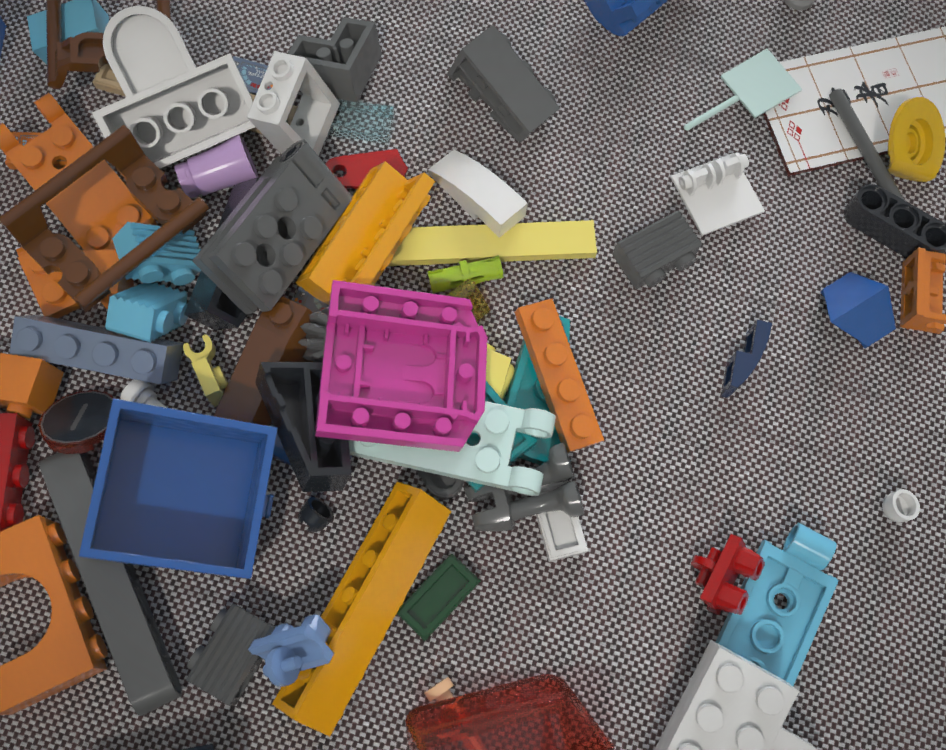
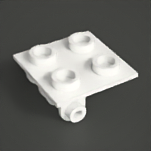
(718, 193)

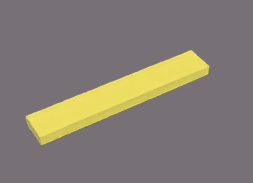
(479, 242)

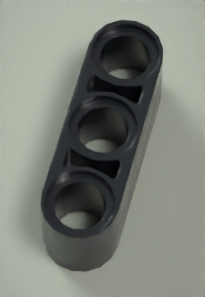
(894, 221)

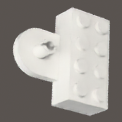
(168, 100)
(732, 708)

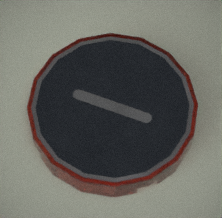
(76, 421)

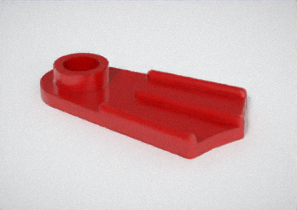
(358, 165)

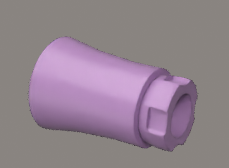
(217, 168)

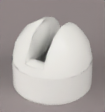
(901, 506)

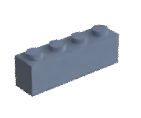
(95, 349)

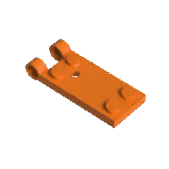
(92, 205)

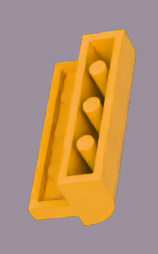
(367, 231)

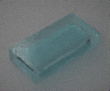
(363, 121)

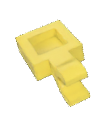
(211, 379)

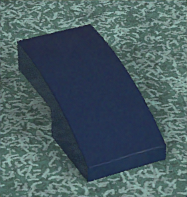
(743, 363)

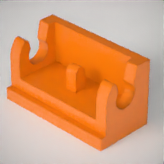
(923, 291)

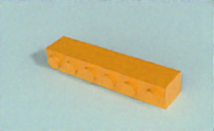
(366, 605)

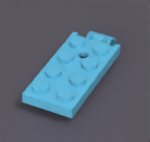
(777, 636)

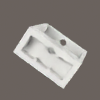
(272, 106)

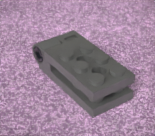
(274, 229)

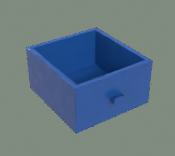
(179, 491)

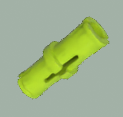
(455, 275)

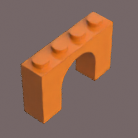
(69, 647)

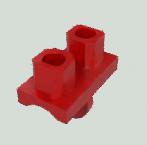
(720, 572)

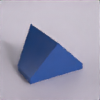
(860, 308)

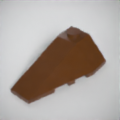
(271, 340)

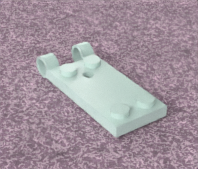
(483, 463)

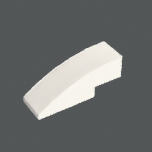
(479, 191)

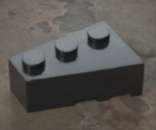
(291, 400)

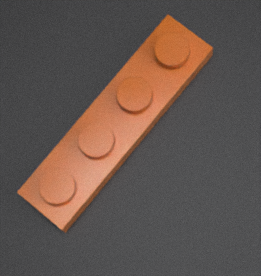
(558, 375)

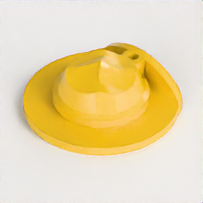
(916, 141)

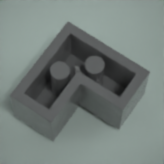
(346, 59)

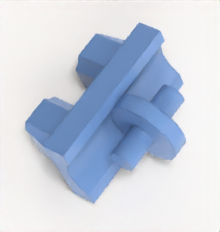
(293, 649)

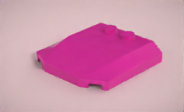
(401, 368)

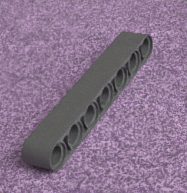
(113, 591)

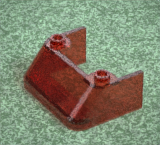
(511, 716)

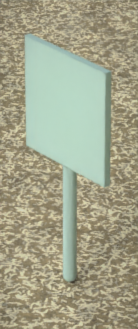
(758, 84)

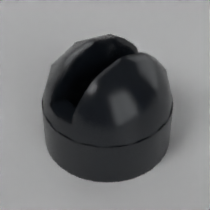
(315, 514)

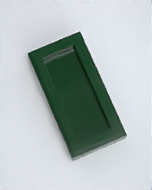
(438, 597)

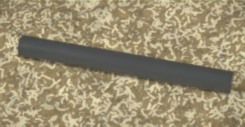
(863, 142)

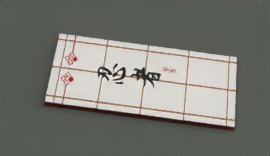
(874, 80)

